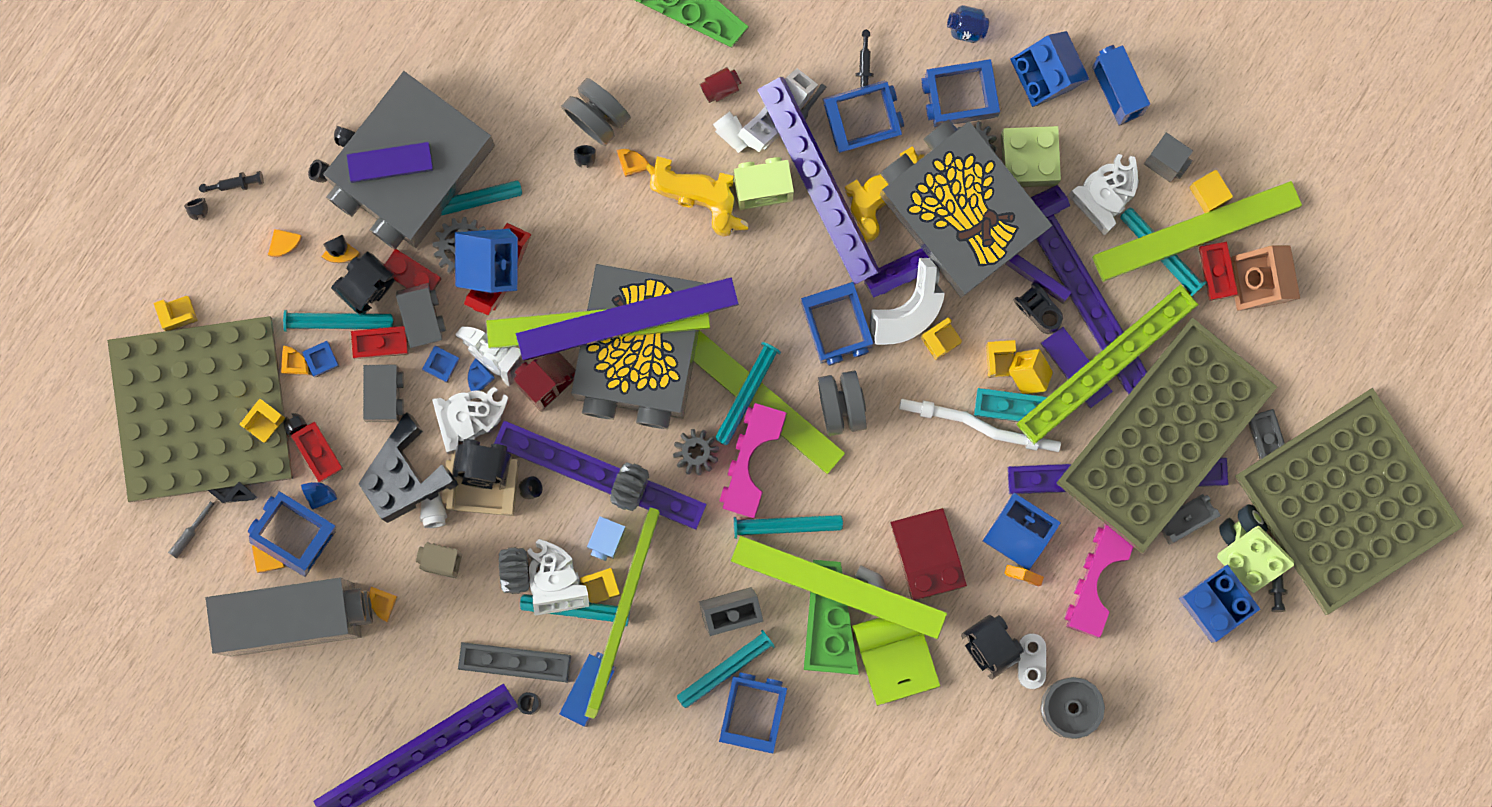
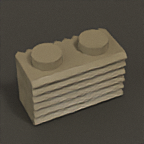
(439, 560)

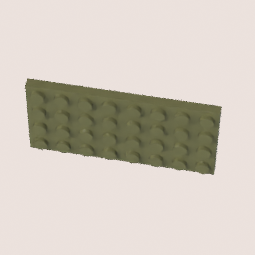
(1166, 435)

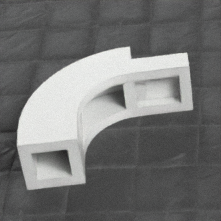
(761, 130)
(915, 315)

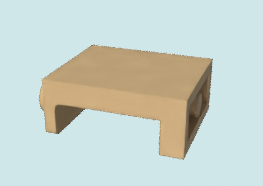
(480, 500)

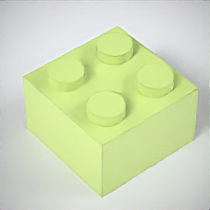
(1032, 155)
(763, 183)

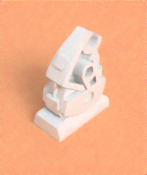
(1106, 196)
(498, 360)
(466, 419)
(556, 584)

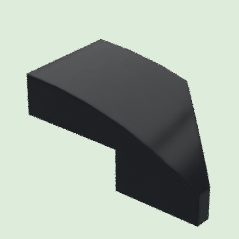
(234, 494)

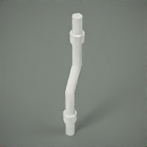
(928, 409)

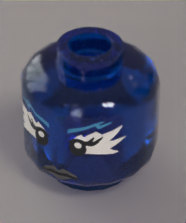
(968, 24)

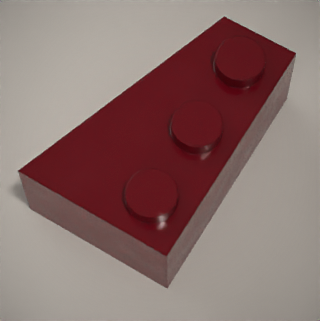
(544, 379)

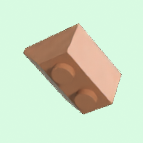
(1265, 277)

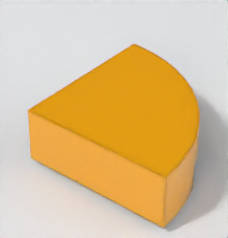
(632, 162)
(283, 243)
(349, 255)
(293, 362)
(264, 561)
(1024, 574)
(382, 603)

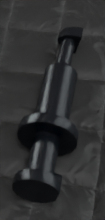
(864, 66)
(236, 182)
(1278, 590)

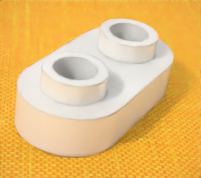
(1032, 661)

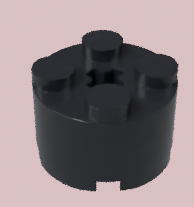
(364, 283)
(481, 465)
(992, 646)

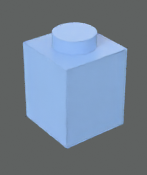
(606, 538)

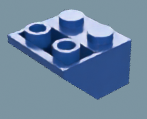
(1049, 68)
(486, 260)
(1021, 531)
(1219, 603)

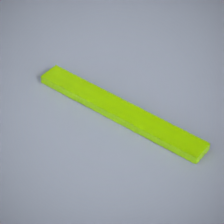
(1197, 231)
(503, 332)
(1107, 364)
(795, 429)
(839, 587)
(622, 613)

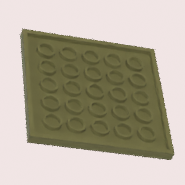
(184, 407)
(1349, 501)

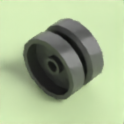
(598, 109)
(841, 403)
(1087, 715)

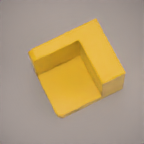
(1211, 191)
(175, 313)
(941, 339)
(1000, 357)
(1030, 371)
(262, 421)
(601, 586)

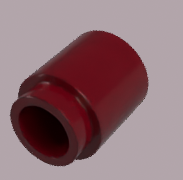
(720, 85)

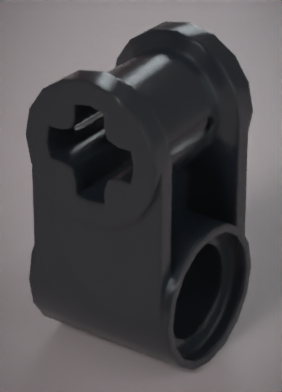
(1038, 308)

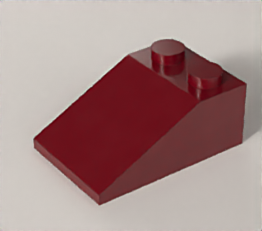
(928, 554)

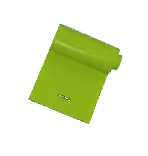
(892, 656)

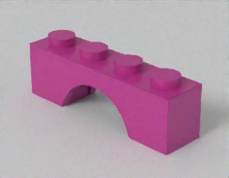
(763, 426)
(1088, 612)

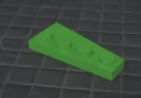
(704, 16)
(829, 633)

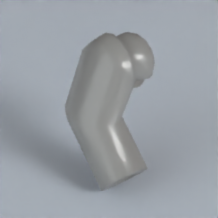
(870, 577)

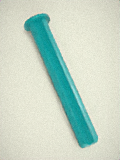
(483, 197)
(1173, 263)
(336, 321)
(747, 393)
(787, 525)
(594, 611)
(725, 670)

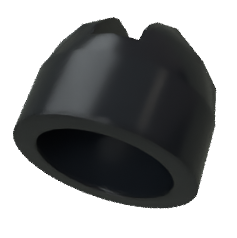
(342, 135)
(584, 155)
(317, 170)
(196, 207)
(336, 246)
(294, 424)
(533, 482)
(525, 701)

